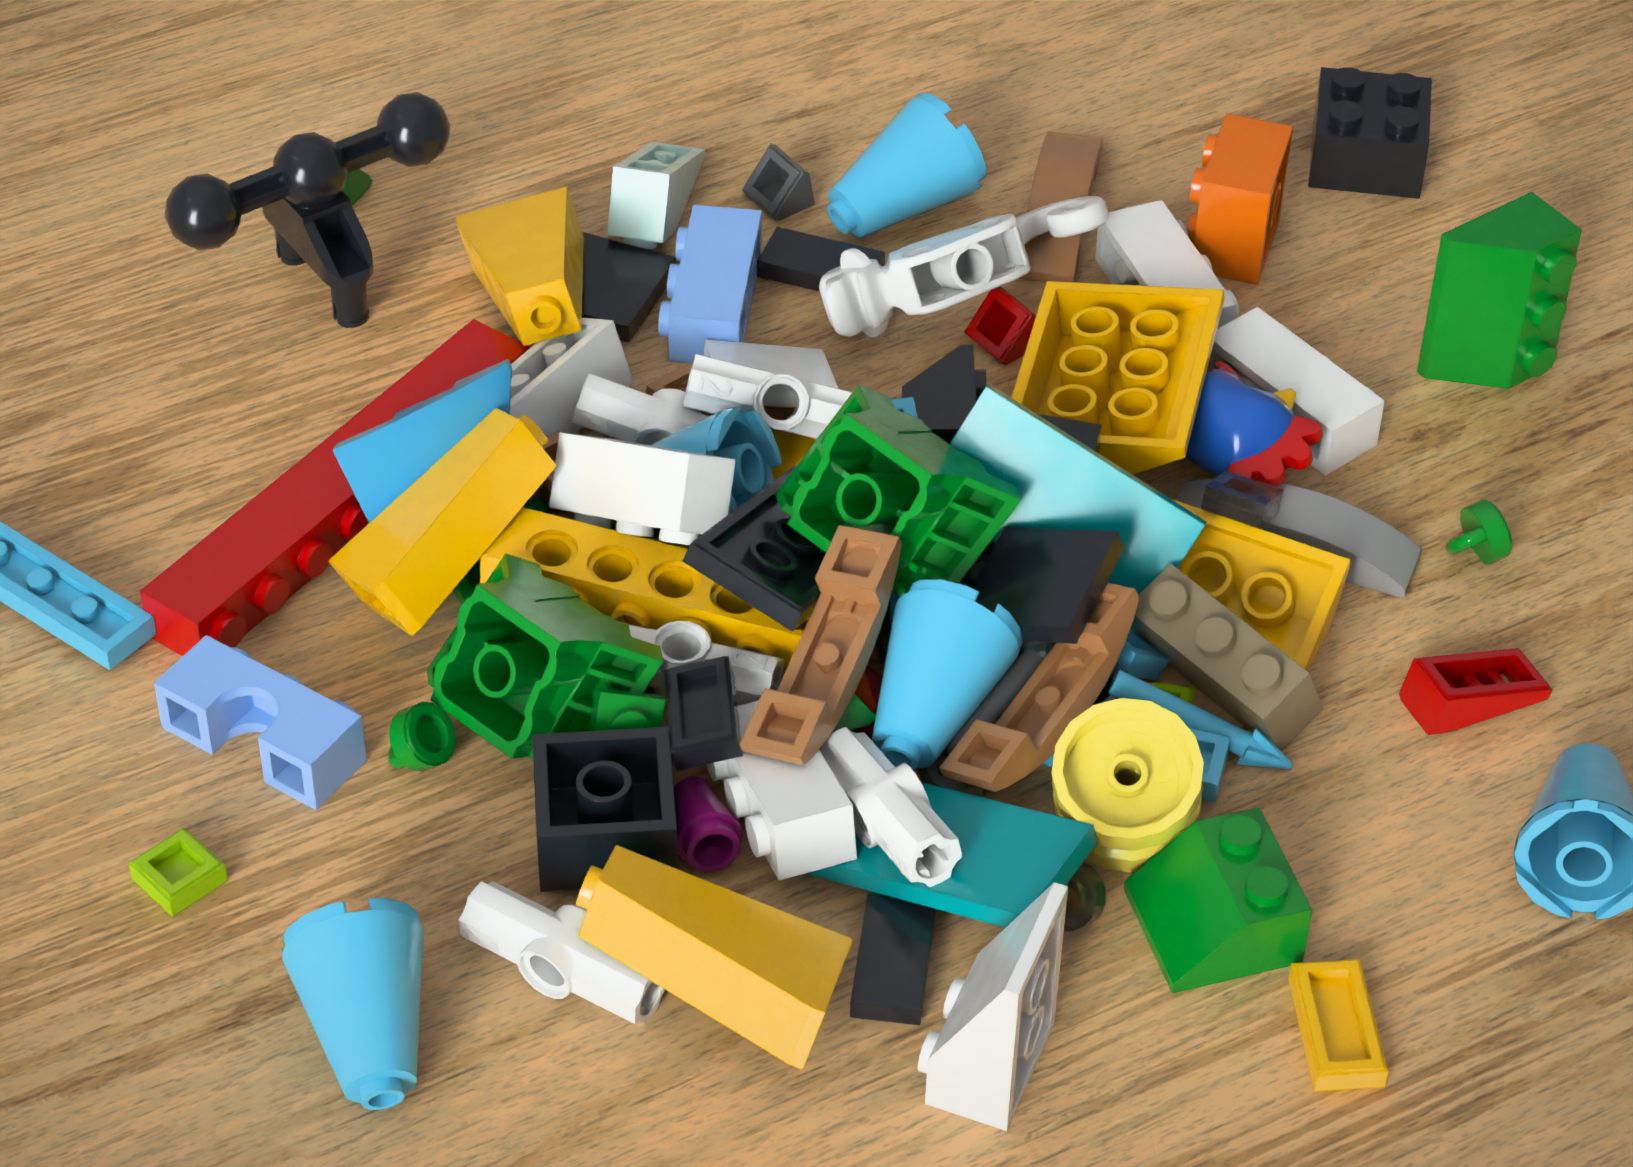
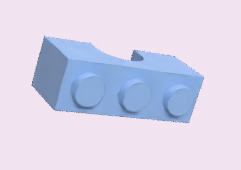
(305, 740)

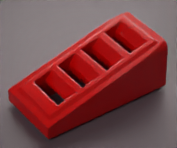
(1468, 688)

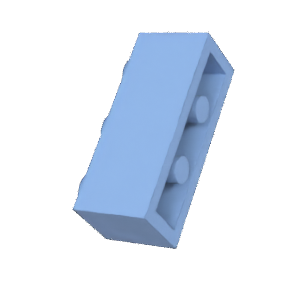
(713, 281)

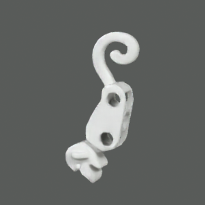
(946, 266)

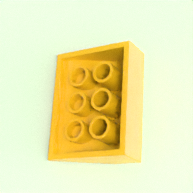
(1122, 362)

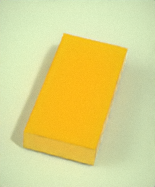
(1337, 1025)

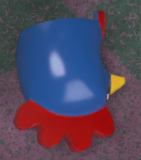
(1249, 430)

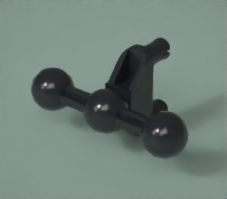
(306, 198)

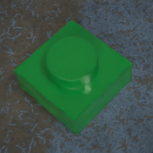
(625, 710)

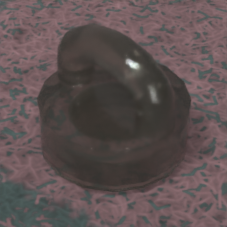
(1084, 898)

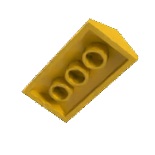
(1268, 582)

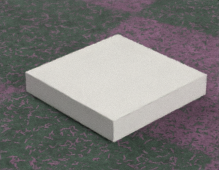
(798, 362)

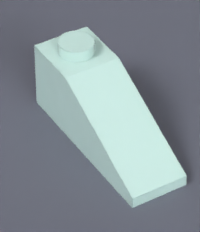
(652, 192)

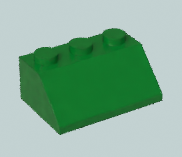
(1500, 295)

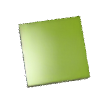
(178, 872)

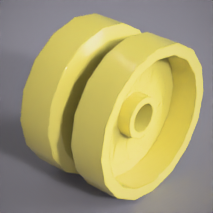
(1129, 775)

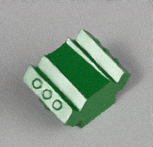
(900, 480)
(532, 659)

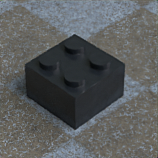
(1370, 132)
(598, 795)

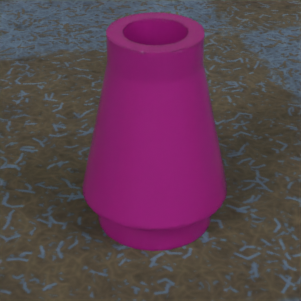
(705, 828)

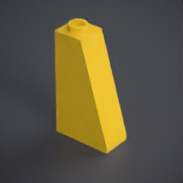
(530, 262)
(445, 520)
(716, 950)

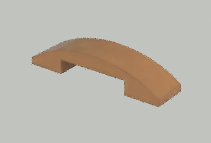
(1063, 172)
(832, 651)
(1051, 698)

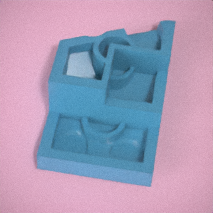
(399, 451)

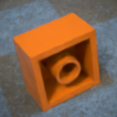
(1240, 195)

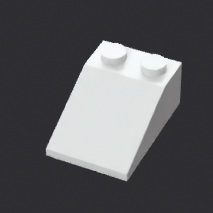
(998, 1018)

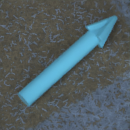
(1252, 748)

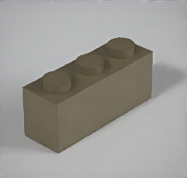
(1226, 658)

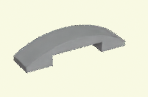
(1377, 551)

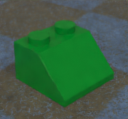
(1220, 902)

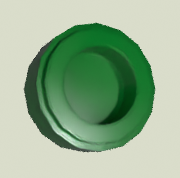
(1483, 532)
(421, 737)

